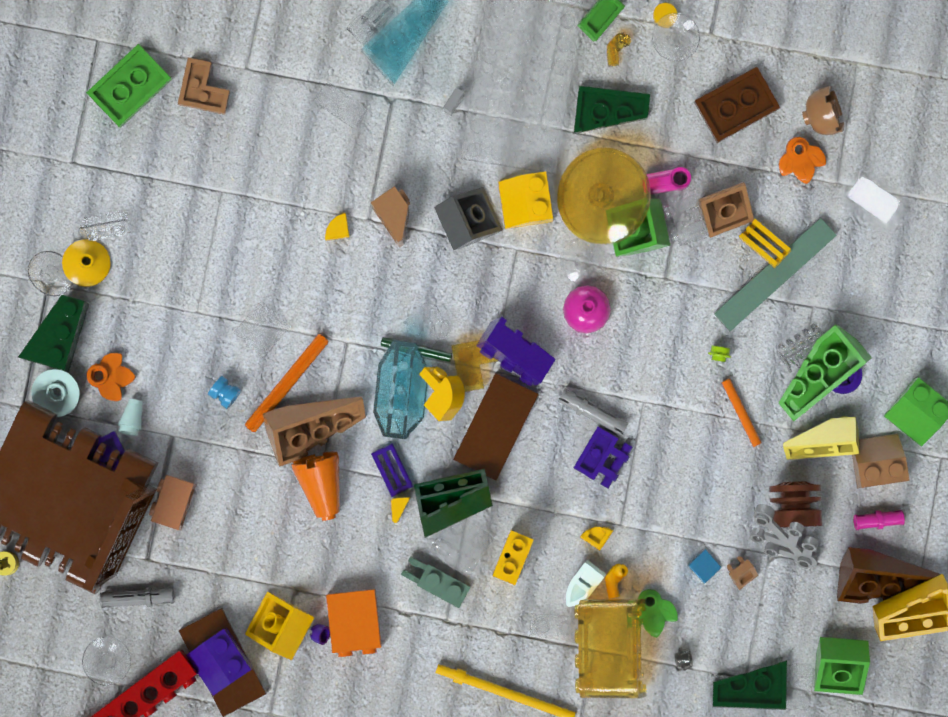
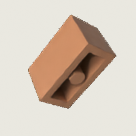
(172, 502)

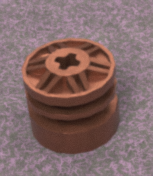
(795, 504)

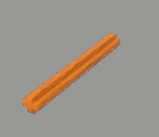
(287, 382)

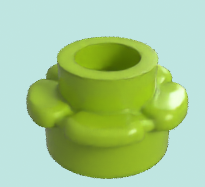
(719, 353)

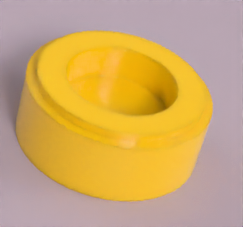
(662, 10)

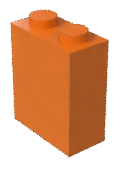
(354, 622)

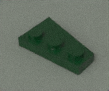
(607, 108)
(753, 690)

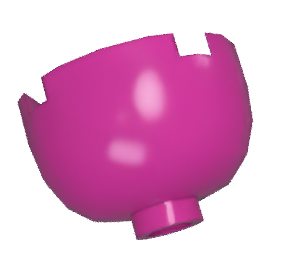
(586, 309)

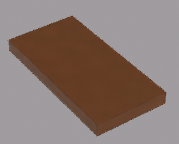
(495, 426)
(241, 691)

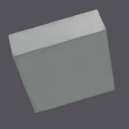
(453, 101)

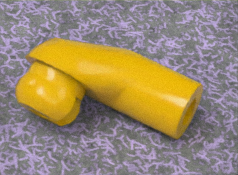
(612, 579)

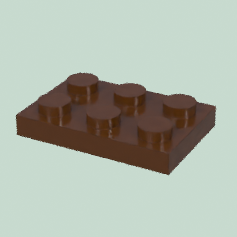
(737, 104)

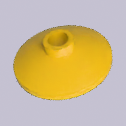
(83, 274)

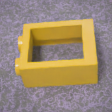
(510, 568)

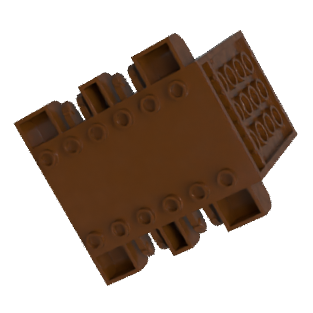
(69, 498)

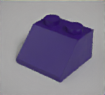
(219, 661)

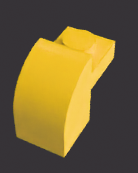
(447, 393)

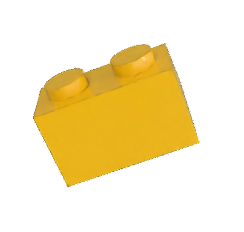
(526, 200)
(279, 626)

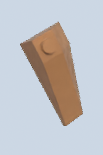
(303, 426)

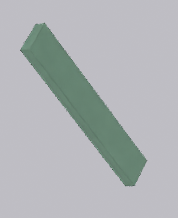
(772, 278)

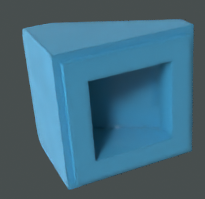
(704, 566)

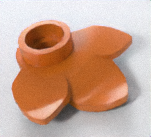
(801, 163)
(113, 378)

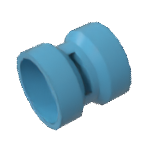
(226, 393)

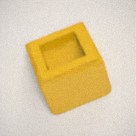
(398, 506)

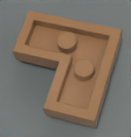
(197, 94)

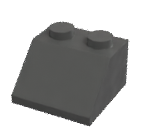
(468, 218)

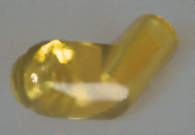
(614, 46)

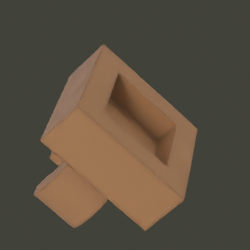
(743, 573)

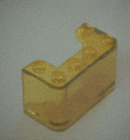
(609, 648)

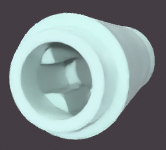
(131, 418)

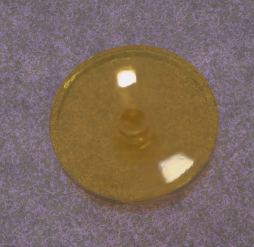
(603, 196)

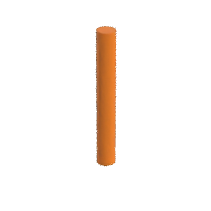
(741, 412)

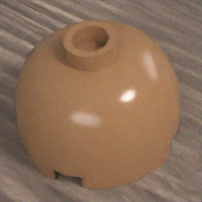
(823, 112)

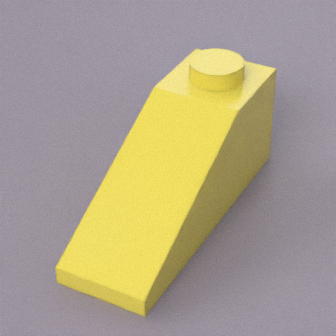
(830, 438)

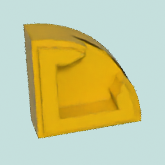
(337, 228)
(597, 536)

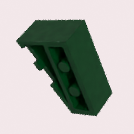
(57, 335)
(451, 500)

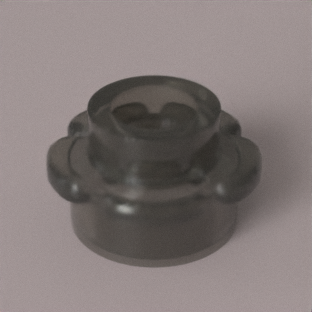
(683, 658)

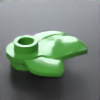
(656, 615)

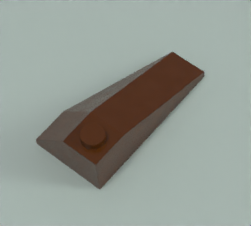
(873, 575)

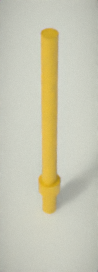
(459, 676)

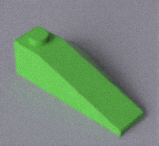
(829, 363)

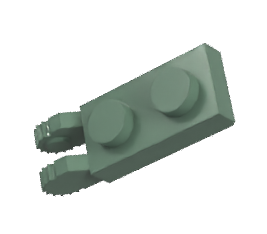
(438, 583)

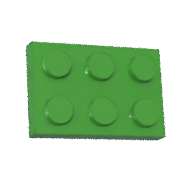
(129, 86)

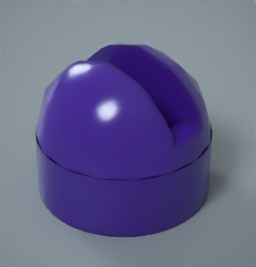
(320, 634)

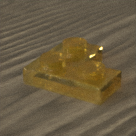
(467, 364)

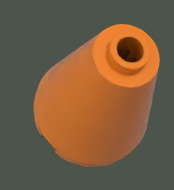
(320, 483)

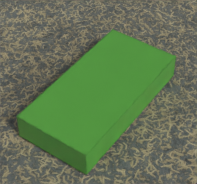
(600, 17)

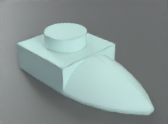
(584, 583)

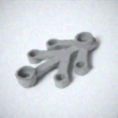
(803, 556)

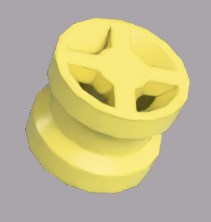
(10, 564)

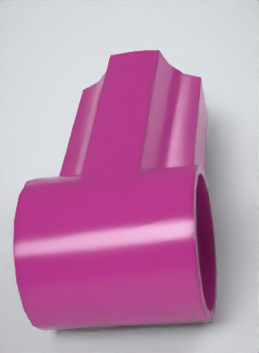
(663, 181)

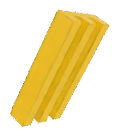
(751, 230)

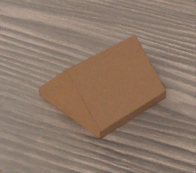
(726, 209)

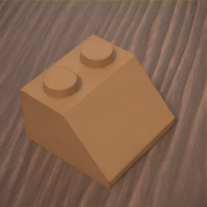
(393, 212)
(880, 461)

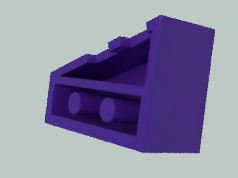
(515, 352)

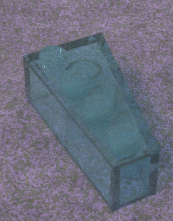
(400, 39)

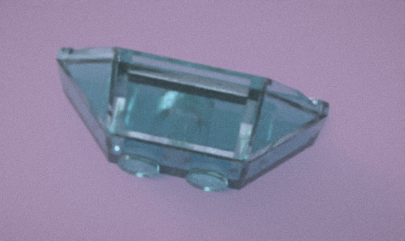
(400, 390)

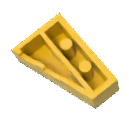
(914, 611)

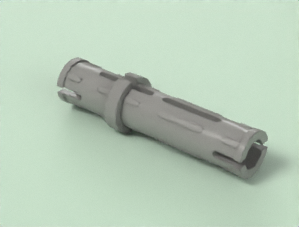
(589, 410)
(143, 597)

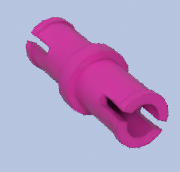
(878, 519)

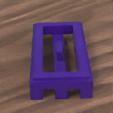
(383, 451)

